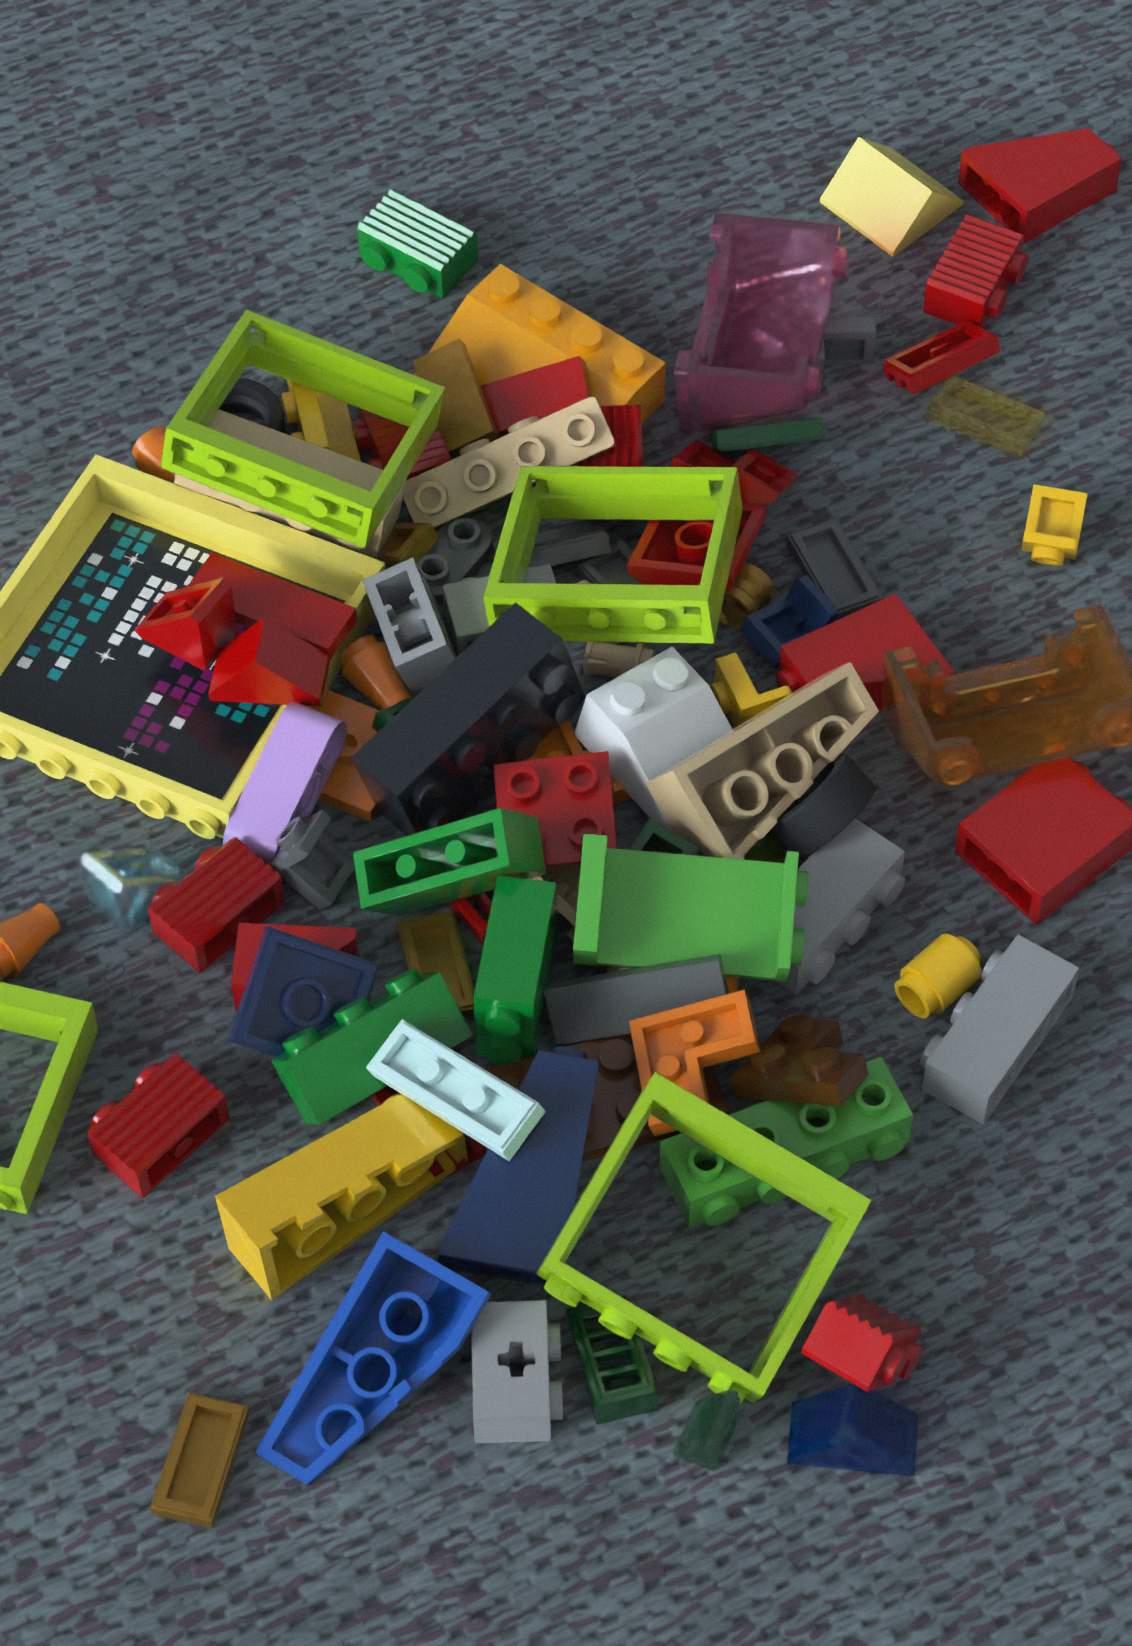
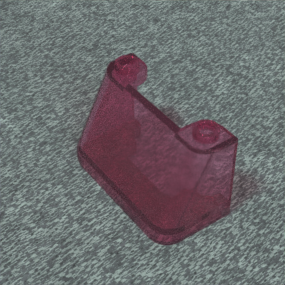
(760, 321)

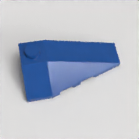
(381, 1345)

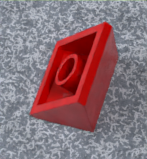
(677, 549)

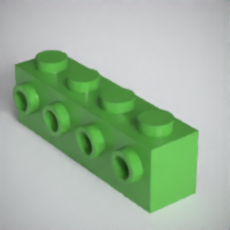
(830, 1137)

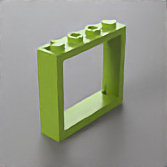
(278, 482)
(618, 493)
(74, 1028)
(756, 1156)

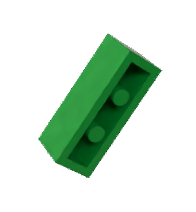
(448, 862)
(329, 1069)

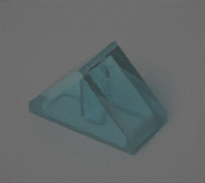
(125, 881)

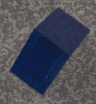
(853, 1432)

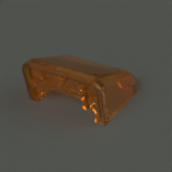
(1014, 711)

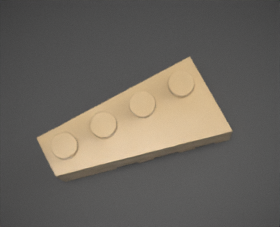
(749, 776)

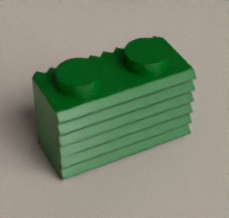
(417, 244)

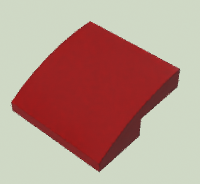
(759, 476)

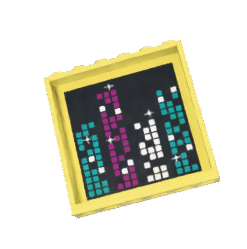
(101, 700)

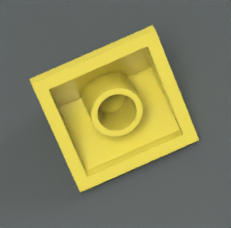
(887, 196)

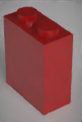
(1046, 836)

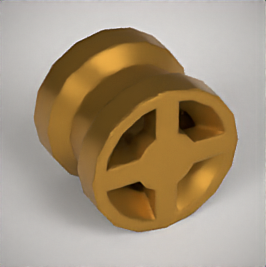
(747, 594)

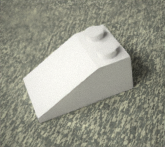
(650, 723)

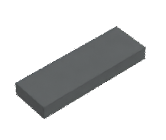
(607, 1002)

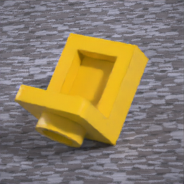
(1053, 524)
(737, 693)

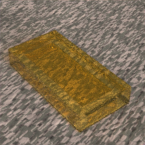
(985, 415)

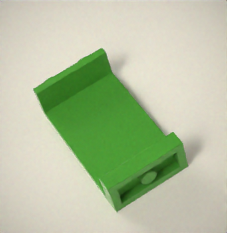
(680, 907)

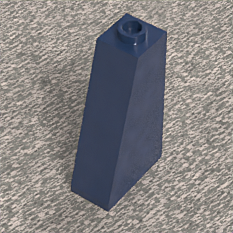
(523, 1203)

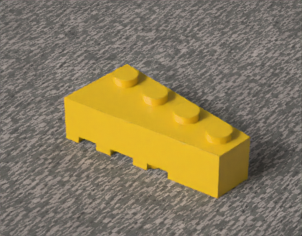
(335, 1191)

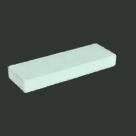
(456, 1090)

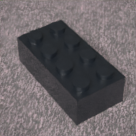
(475, 714)

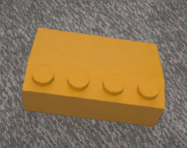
(521, 327)

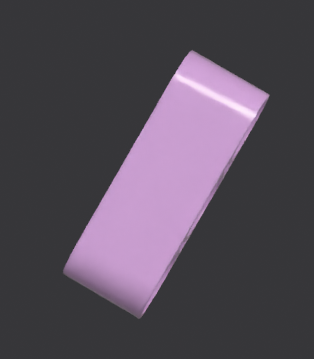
(286, 778)

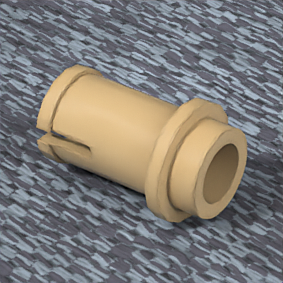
(616, 658)

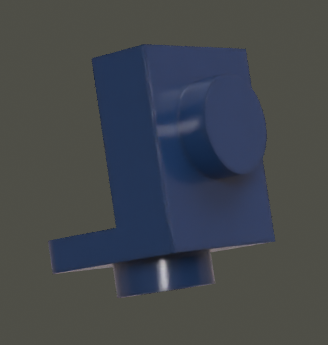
(796, 615)

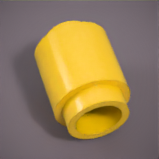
(938, 975)

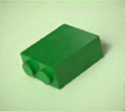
(515, 969)

